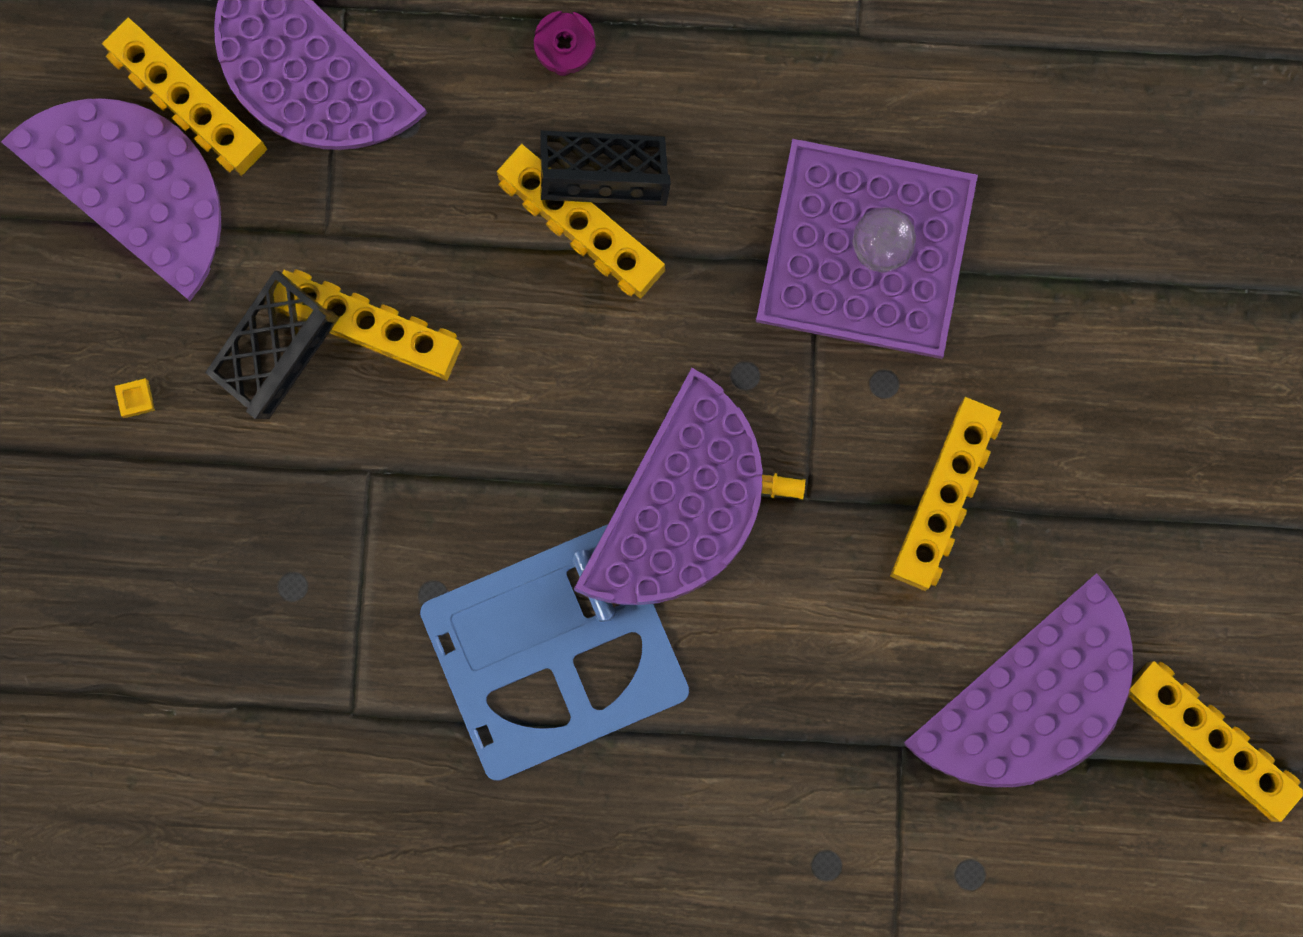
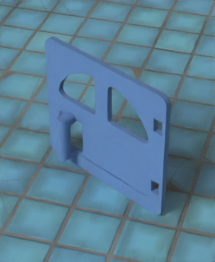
(530, 623)

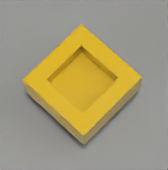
(134, 398)

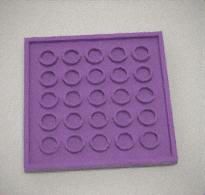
(815, 274)

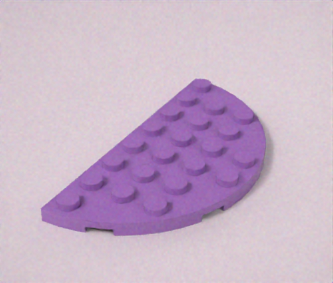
(308, 76)
(133, 179)
(684, 505)
(1041, 701)

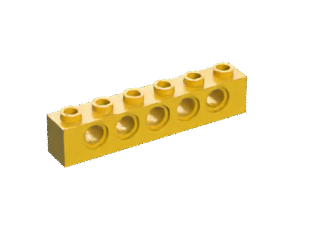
(131, 40)
(638, 280)
(437, 361)
(985, 422)
(1284, 789)

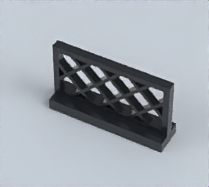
(603, 184)
(295, 356)

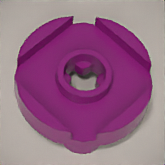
(567, 25)

